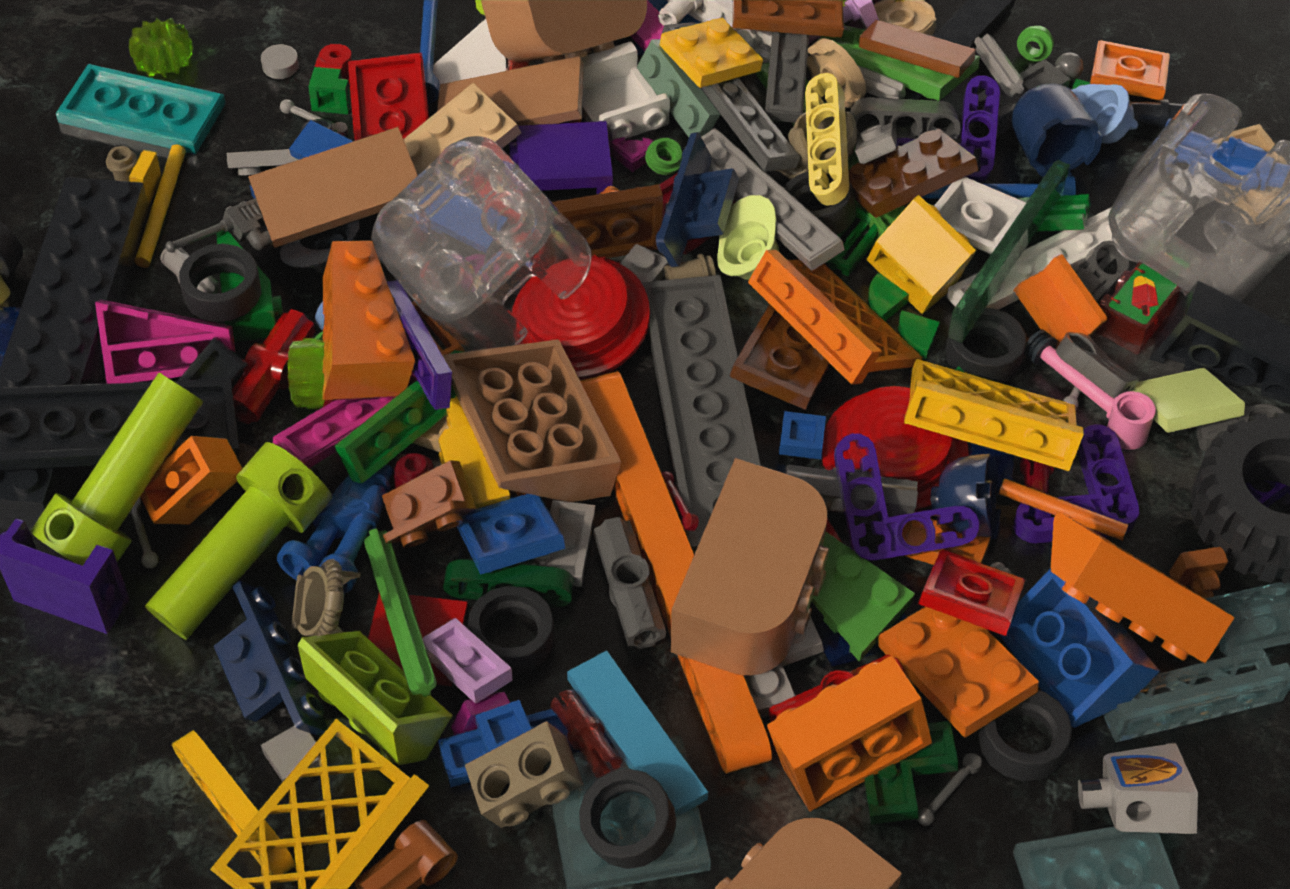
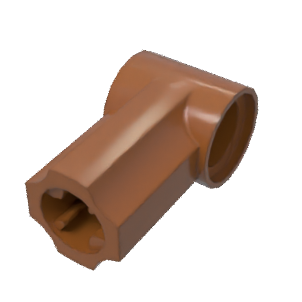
(416, 859)

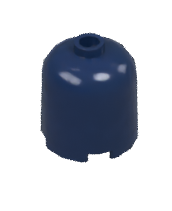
(1055, 127)

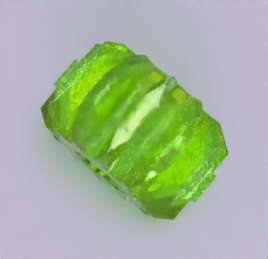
(160, 47)
(306, 373)

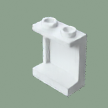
(620, 94)

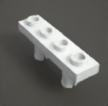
(707, 10)

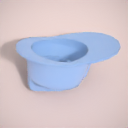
(1109, 108)

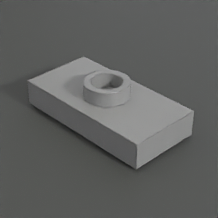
(876, 142)

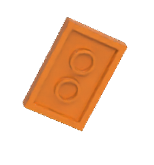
(958, 668)

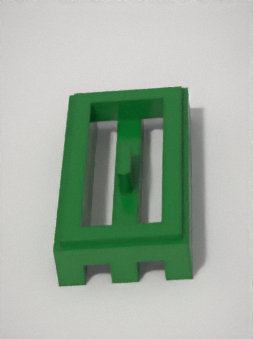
(1067, 214)
(849, 265)

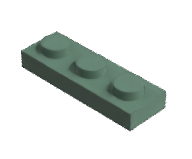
(687, 101)

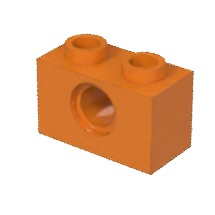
(191, 480)

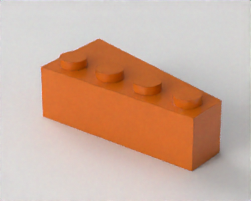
(362, 328)

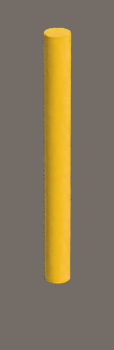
(160, 206)

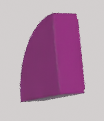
(629, 152)
(465, 719)

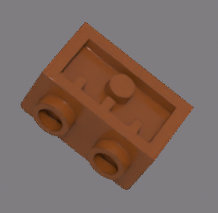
(428, 504)

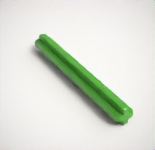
(400, 614)

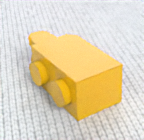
(461, 445)

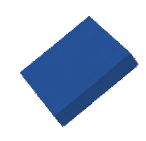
(510, 533)

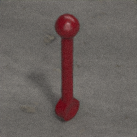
(689, 521)

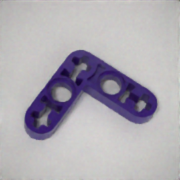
(988, 115)
(1100, 496)
(891, 527)

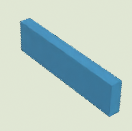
(635, 730)

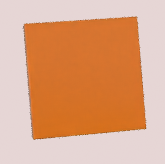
(1136, 69)

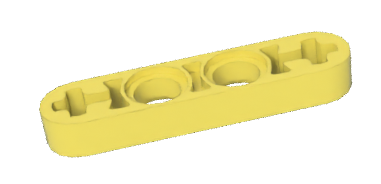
(822, 139)

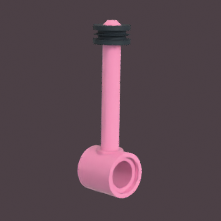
(1128, 413)

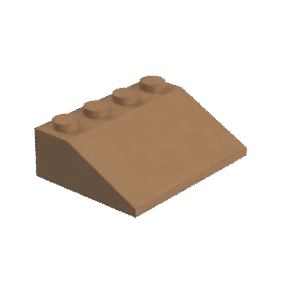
(535, 421)

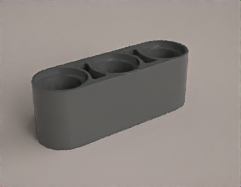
(922, 111)

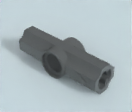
(898, 493)
(634, 601)

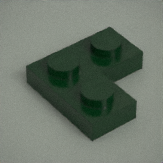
(892, 790)

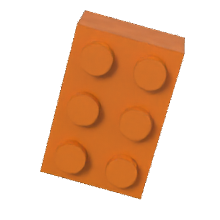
(850, 732)

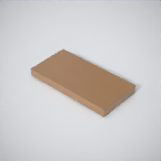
(532, 93)
(333, 186)

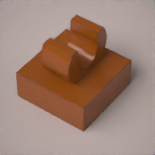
(1200, 570)

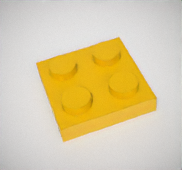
(711, 52)

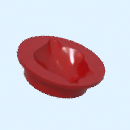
(595, 324)
(900, 448)

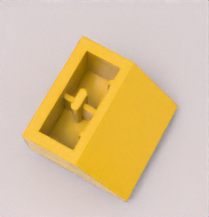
(921, 254)

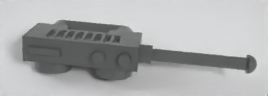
(242, 220)

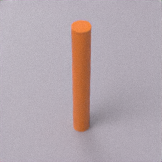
(1052, 505)

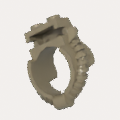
(320, 599)

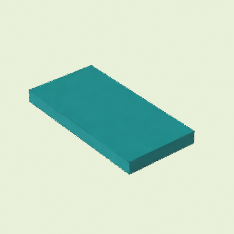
(141, 108)

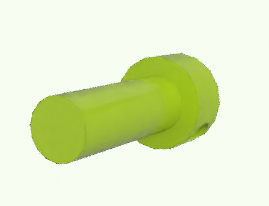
(119, 476)
(240, 536)

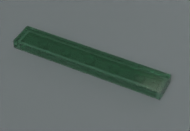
(1008, 251)

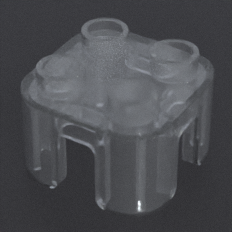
(1197, 216)
(472, 237)

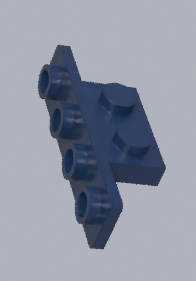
(697, 202)
(264, 666)

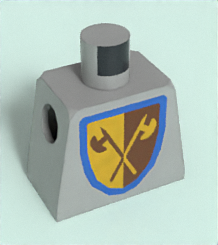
(1145, 791)

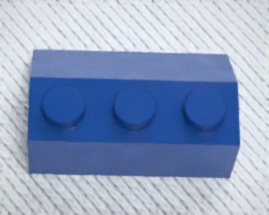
(1076, 651)

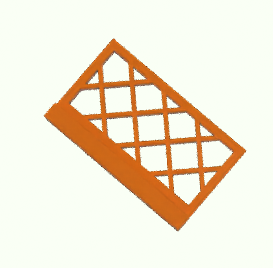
(831, 317)

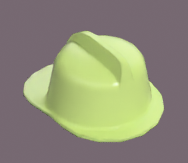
(747, 236)

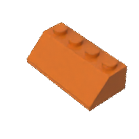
(1136, 591)

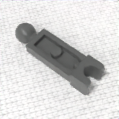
(1067, 68)

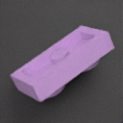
(466, 660)

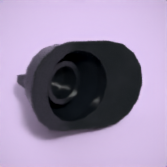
(315, 249)

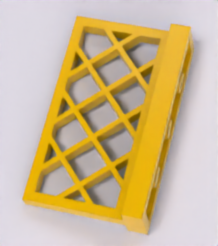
(993, 415)
(361, 844)

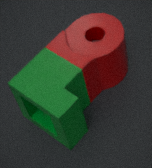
(330, 80)

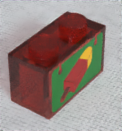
(1137, 307)

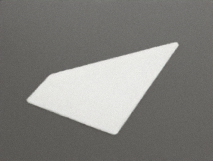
(470, 57)

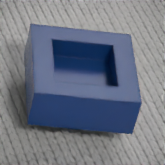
(802, 435)
(502, 724)

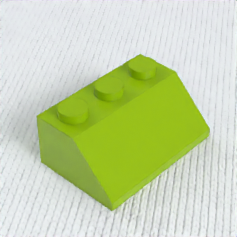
(373, 695)

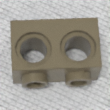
(521, 765)

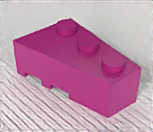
(148, 342)

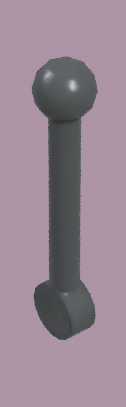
(970, 765)

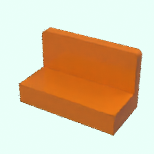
(1060, 301)

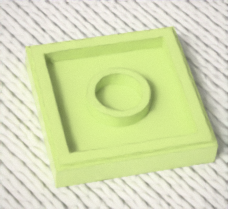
(1190, 399)

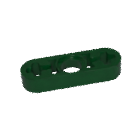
(551, 583)

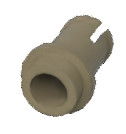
(121, 162)
(693, 268)

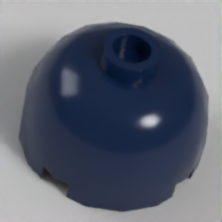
(974, 484)

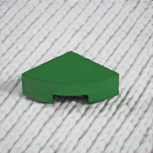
(885, 297)
(918, 332)

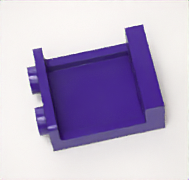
(564, 155)
(79, 593)

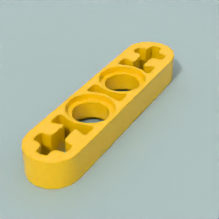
(227, 797)

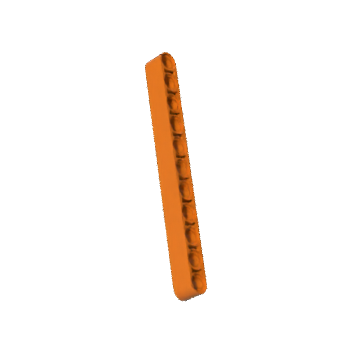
(645, 502)

